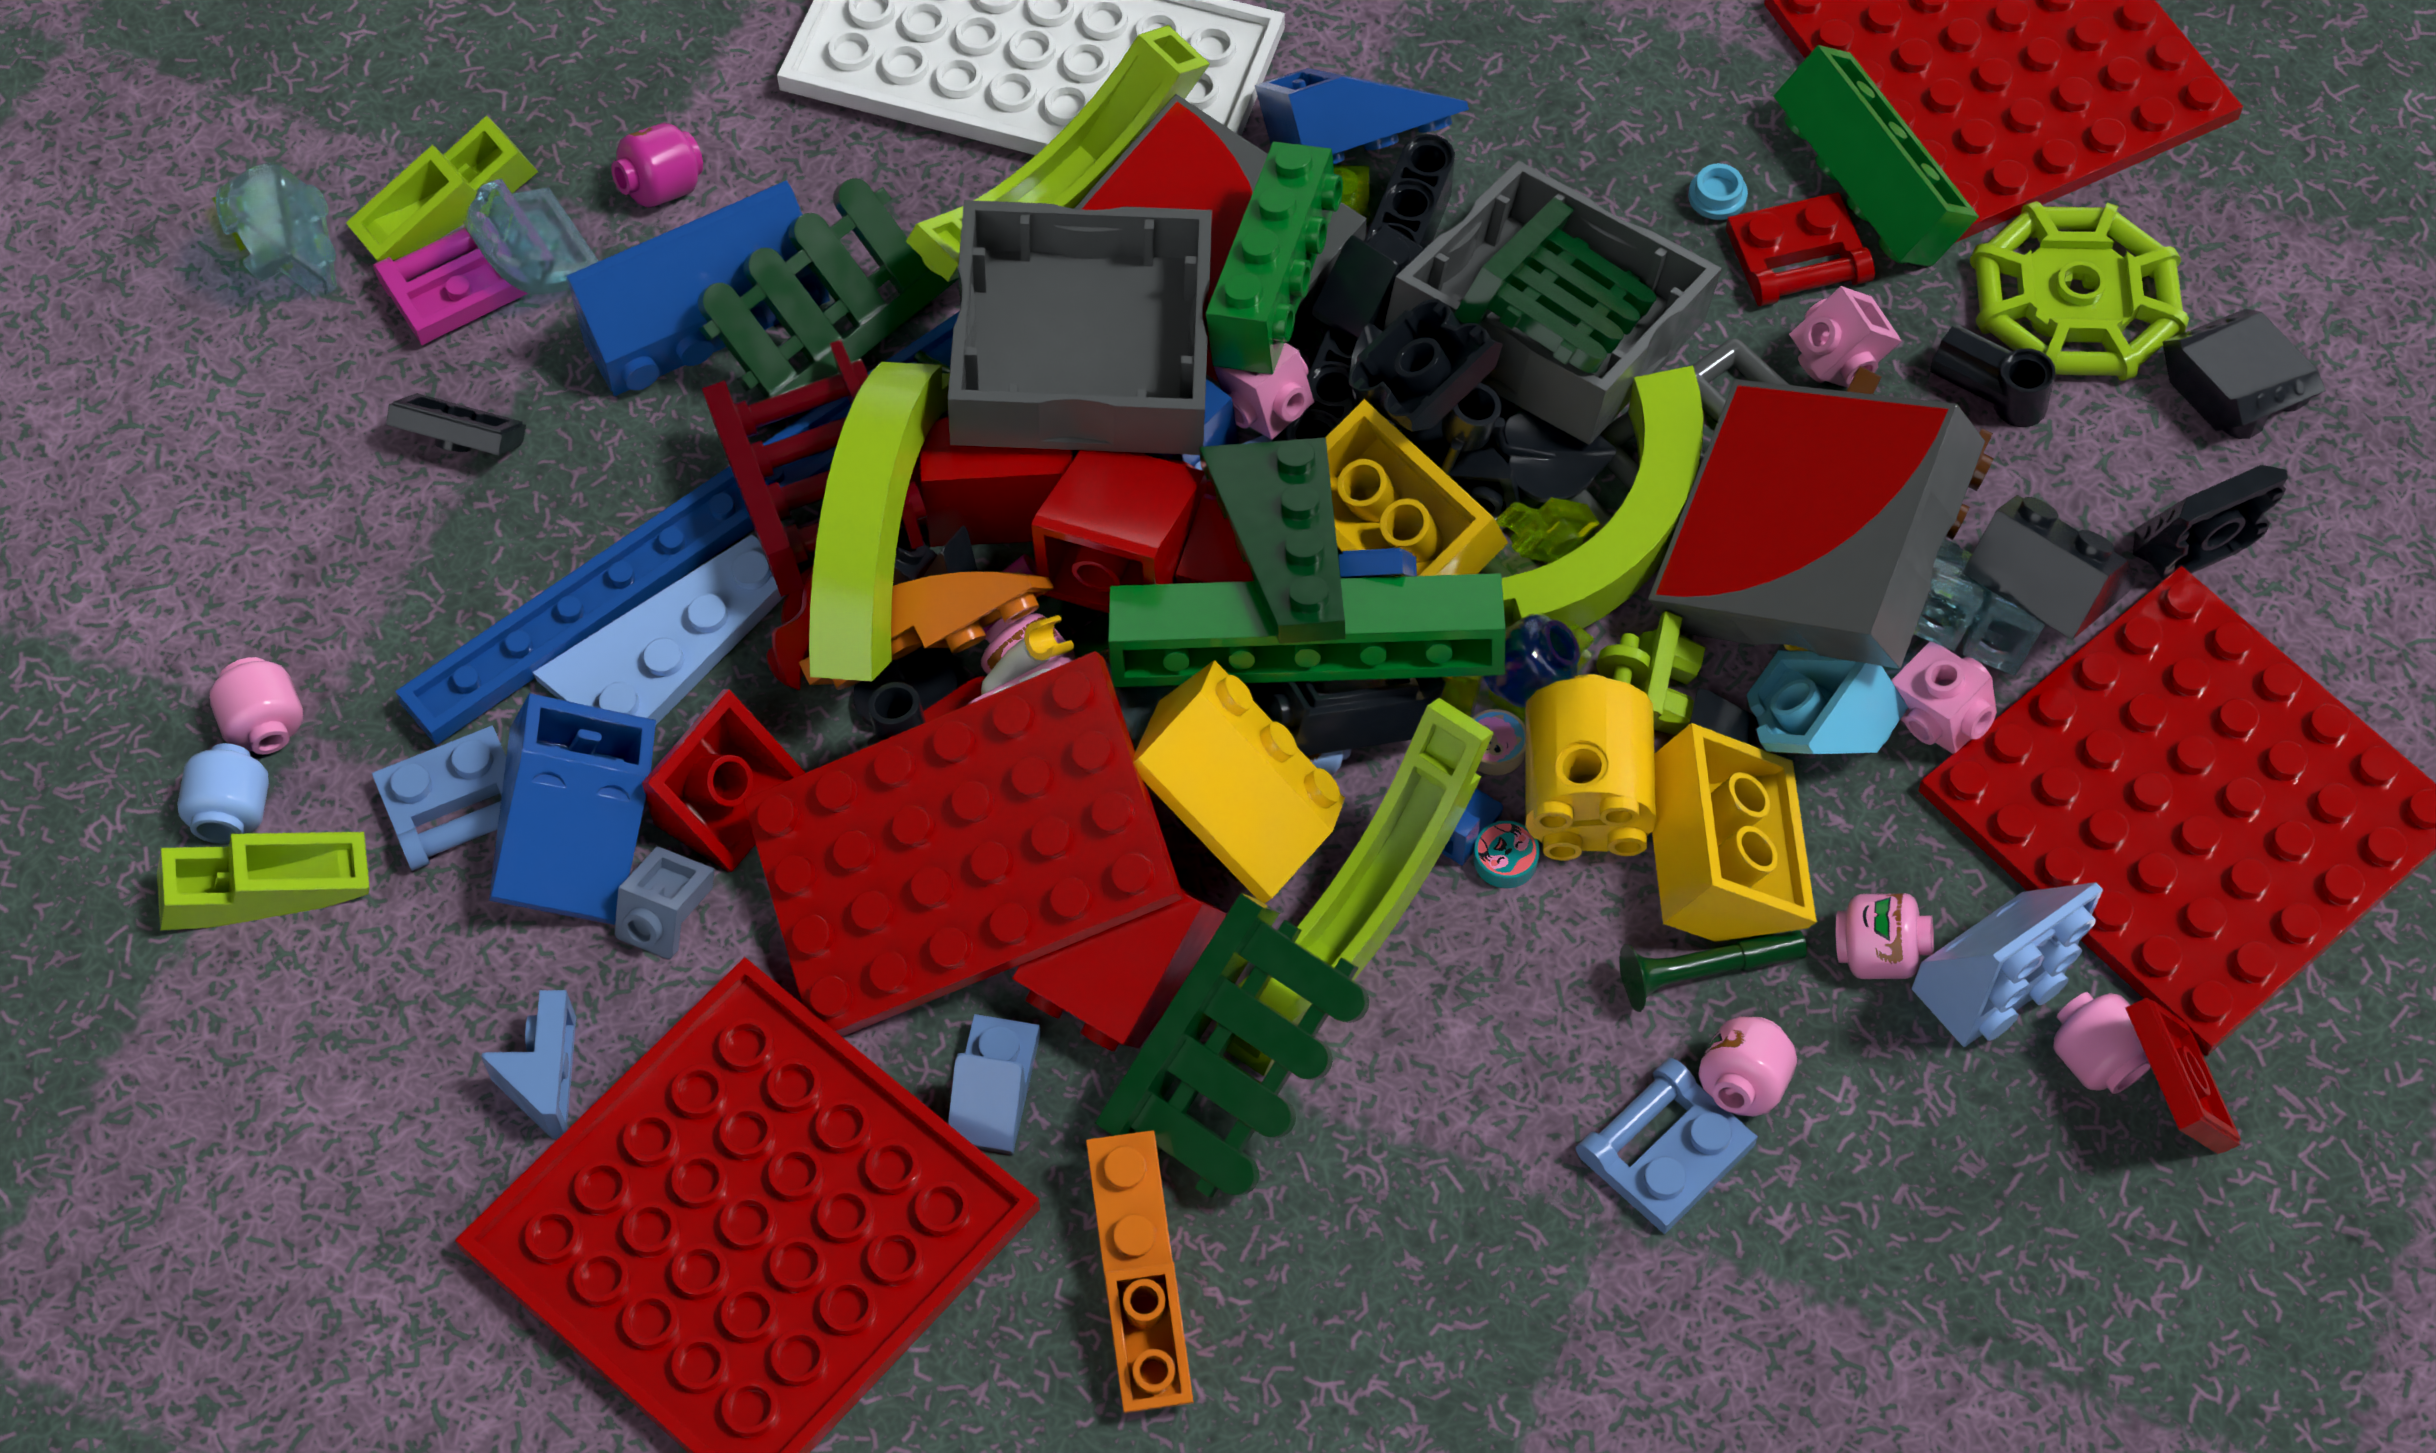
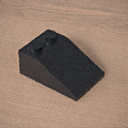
(2049, 566)

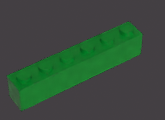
(1390, 632)

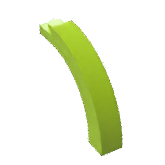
(1080, 155)
(864, 518)
(1633, 544)
(1389, 858)

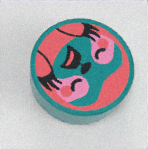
(1506, 854)

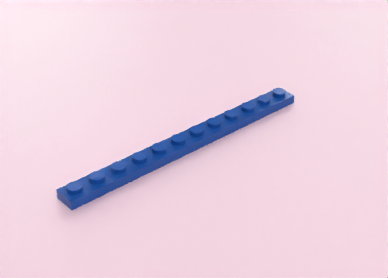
(614, 580)

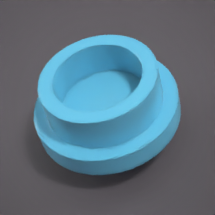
(1718, 192)

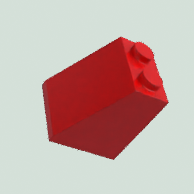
(983, 487)
(1115, 524)
(1124, 974)

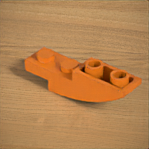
(952, 611)
(1139, 1272)

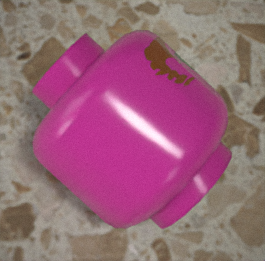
(657, 164)

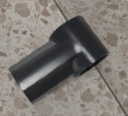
(2013, 381)

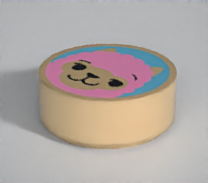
(1507, 744)

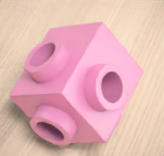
(1842, 335)
(1269, 400)
(1946, 697)

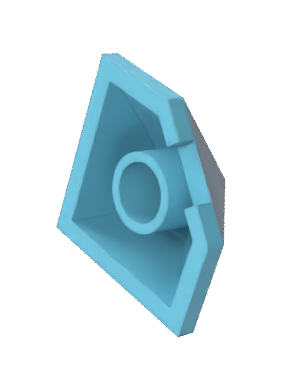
(1824, 705)

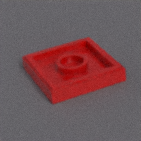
(2183, 1076)

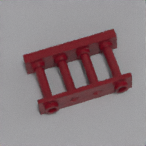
(756, 462)

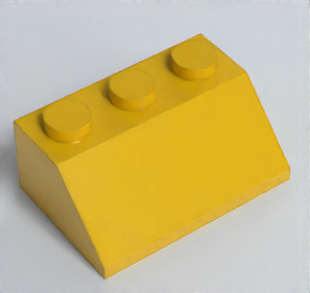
(1399, 498)
(1237, 780)
(1729, 839)

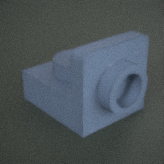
(659, 899)

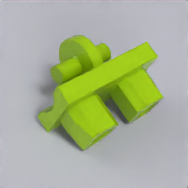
(1649, 665)

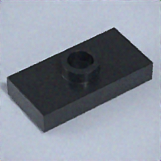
(455, 425)

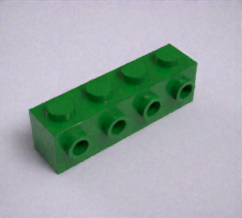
(1874, 157)
(1273, 257)

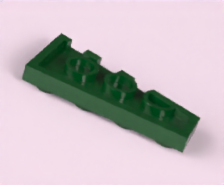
(1284, 530)

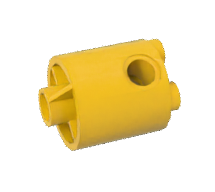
(1589, 767)

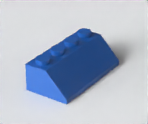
(643, 303)

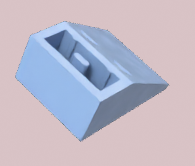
(2007, 961)

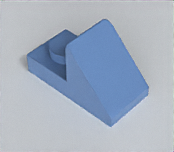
(541, 1076)
(993, 1082)

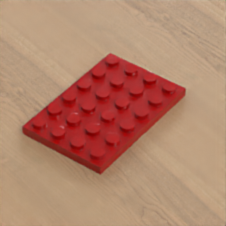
(962, 847)

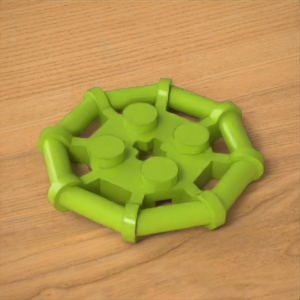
(2072, 316)

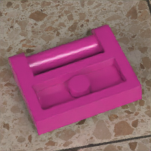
(447, 294)

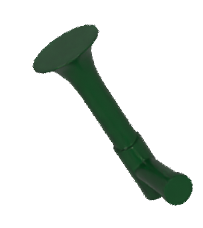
(1645, 975)

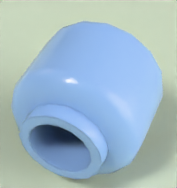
(223, 793)

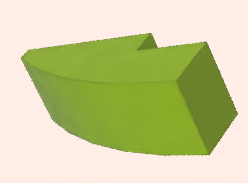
(437, 190)
(259, 877)

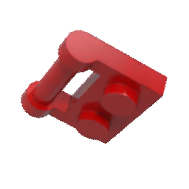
(1795, 235)

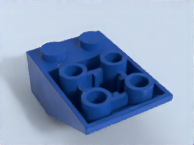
(1348, 111)
(570, 807)

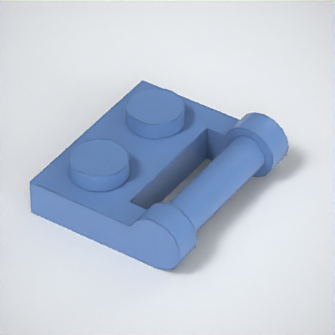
(441, 784)
(1682, 1161)

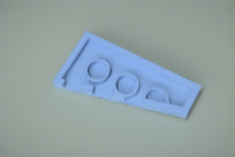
(669, 641)

